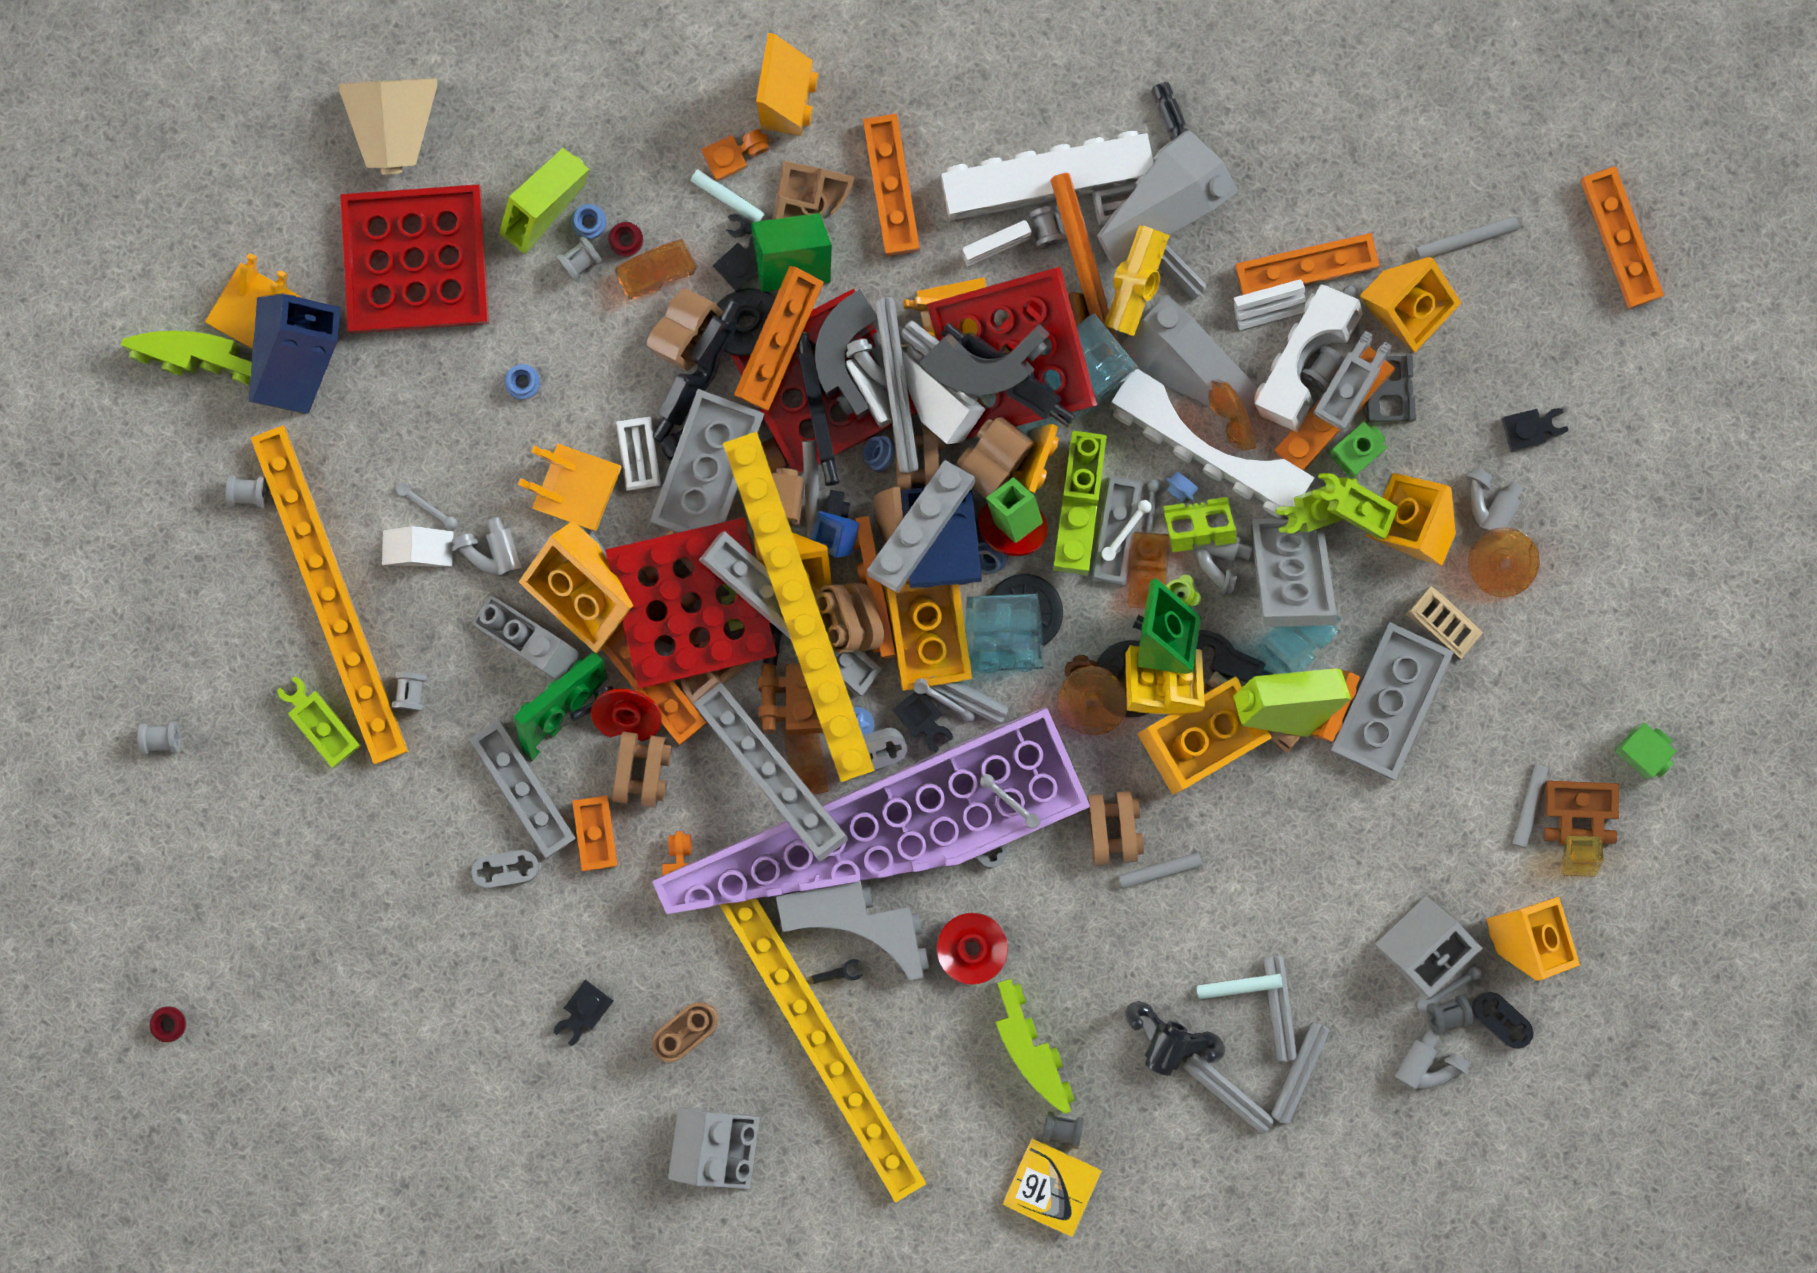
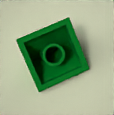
(794, 243)
(1168, 632)

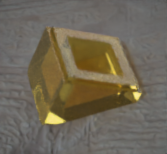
(1582, 856)

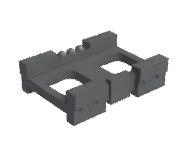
(1401, 388)

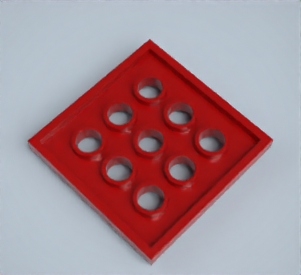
(395, 208)
(1057, 319)
(786, 421)
(642, 632)

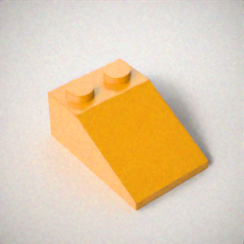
(785, 88)
(577, 586)
(928, 634)
(1200, 742)

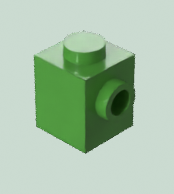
(1358, 449)
(1014, 510)
(1647, 751)

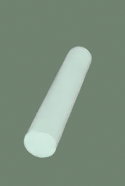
(727, 197)
(1239, 986)

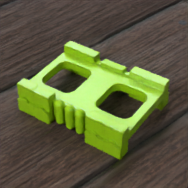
(1202, 533)

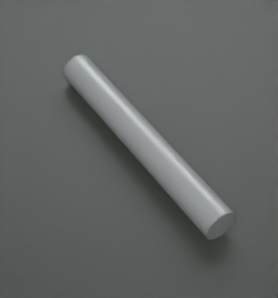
(1467, 238)
(811, 483)

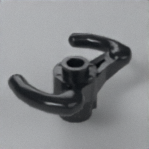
(1170, 1040)

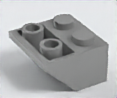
(1427, 947)
(713, 1148)

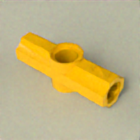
(1136, 280)

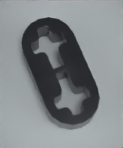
(1508, 1013)

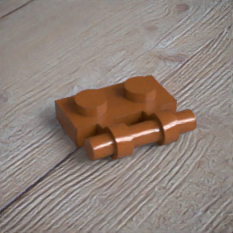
(799, 710)
(1581, 800)

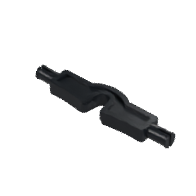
(707, 356)
(1027, 392)
(817, 410)
(1226, 659)

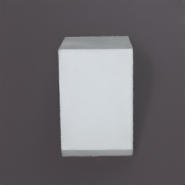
(417, 547)

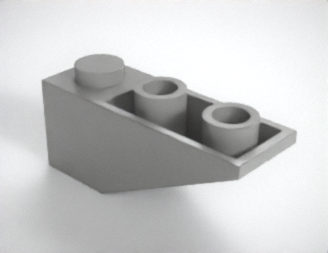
(526, 638)

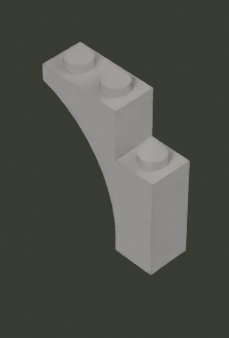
(845, 909)

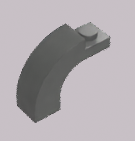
(843, 325)
(975, 375)

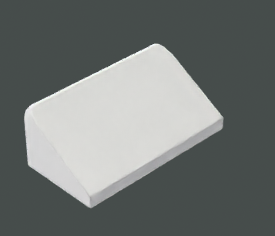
(872, 393)

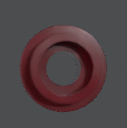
(621, 229)
(156, 1024)

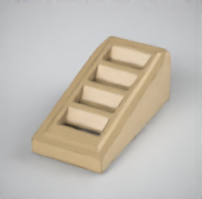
(1427, 625)

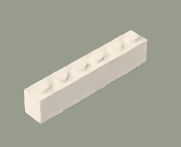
(1027, 178)

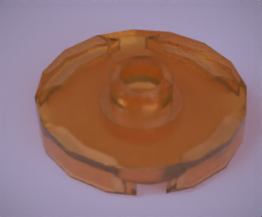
(1495, 547)
(1096, 685)

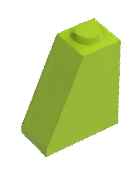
(542, 199)
(1292, 701)

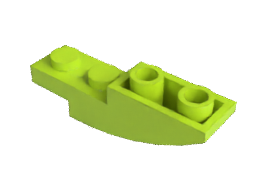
(183, 349)
(1079, 503)
(1035, 1062)

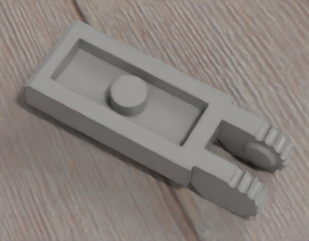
(1351, 384)

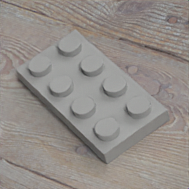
(700, 476)
(1292, 575)
(1391, 701)

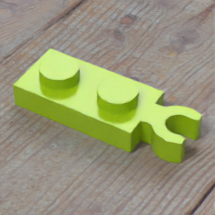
(1357, 505)
(1308, 513)
(320, 724)

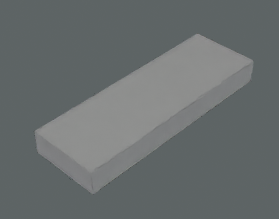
(1118, 508)

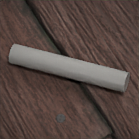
(1530, 805)
(1160, 870)

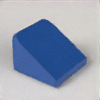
(836, 533)

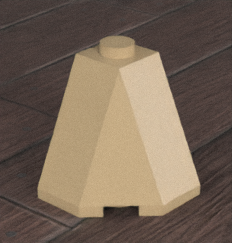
(389, 119)

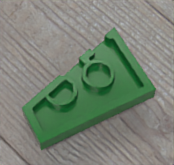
(548, 710)

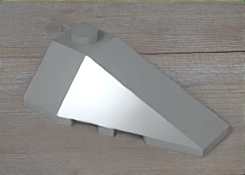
(1174, 192)
(1183, 356)

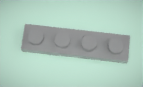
(921, 526)
(523, 789)

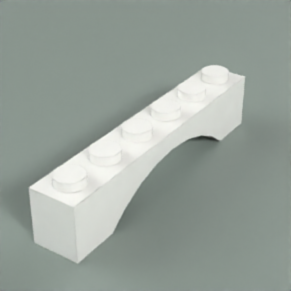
(1148, 405)

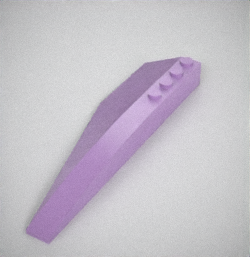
(901, 822)

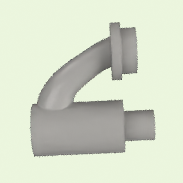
(860, 351)
(1503, 506)
(503, 550)
(1229, 551)
(1419, 1059)

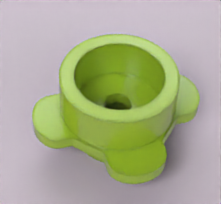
(1185, 585)

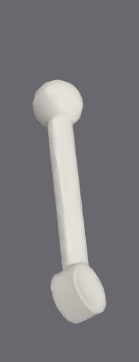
(1109, 553)

